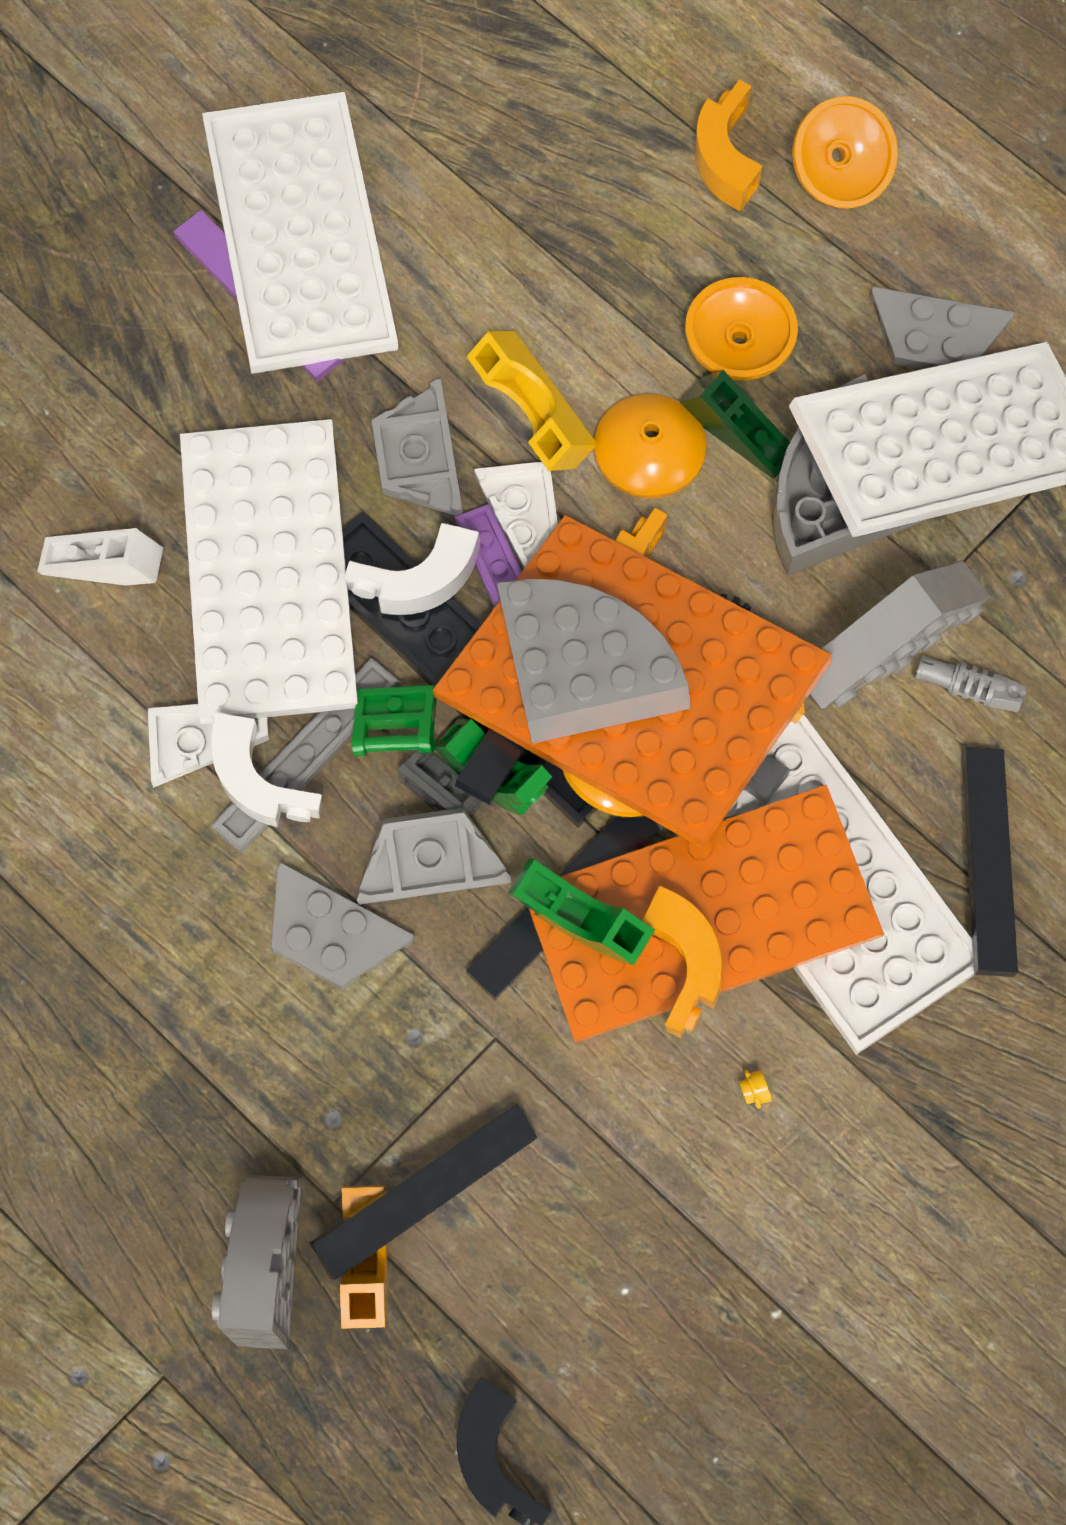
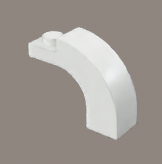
(424, 585)
(232, 757)

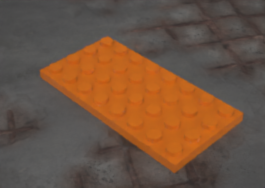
(767, 881)

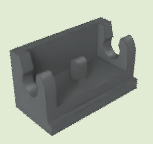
(435, 783)

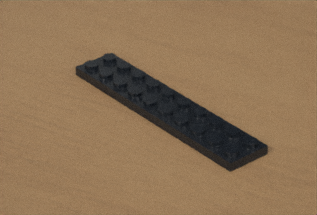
(434, 640)

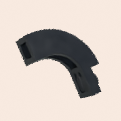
(477, 1437)

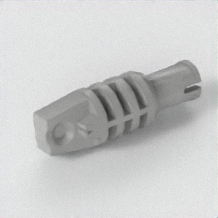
(971, 683)

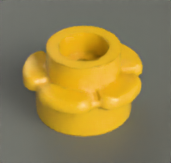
(755, 1088)

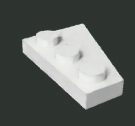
(522, 504)
(182, 743)

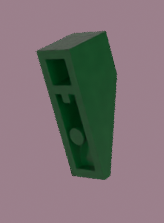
(737, 421)

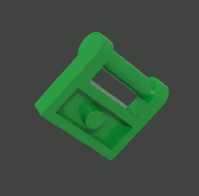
(394, 710)

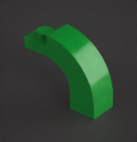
(523, 784)
(585, 919)

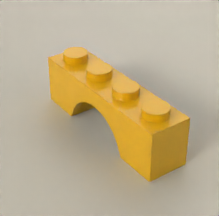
(510, 367)

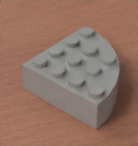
(806, 515)
(898, 628)
(586, 659)
(260, 1263)

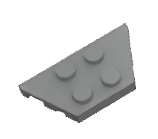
(935, 330)
(418, 452)
(429, 857)
(329, 932)

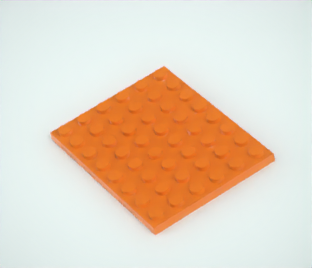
(670, 767)

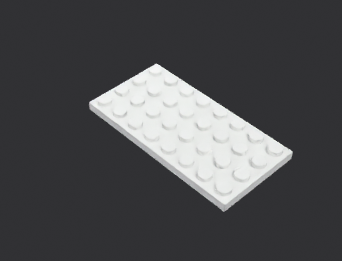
(299, 232)
(939, 437)
(267, 571)
(923, 943)

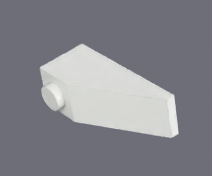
(102, 557)

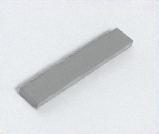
(302, 758)

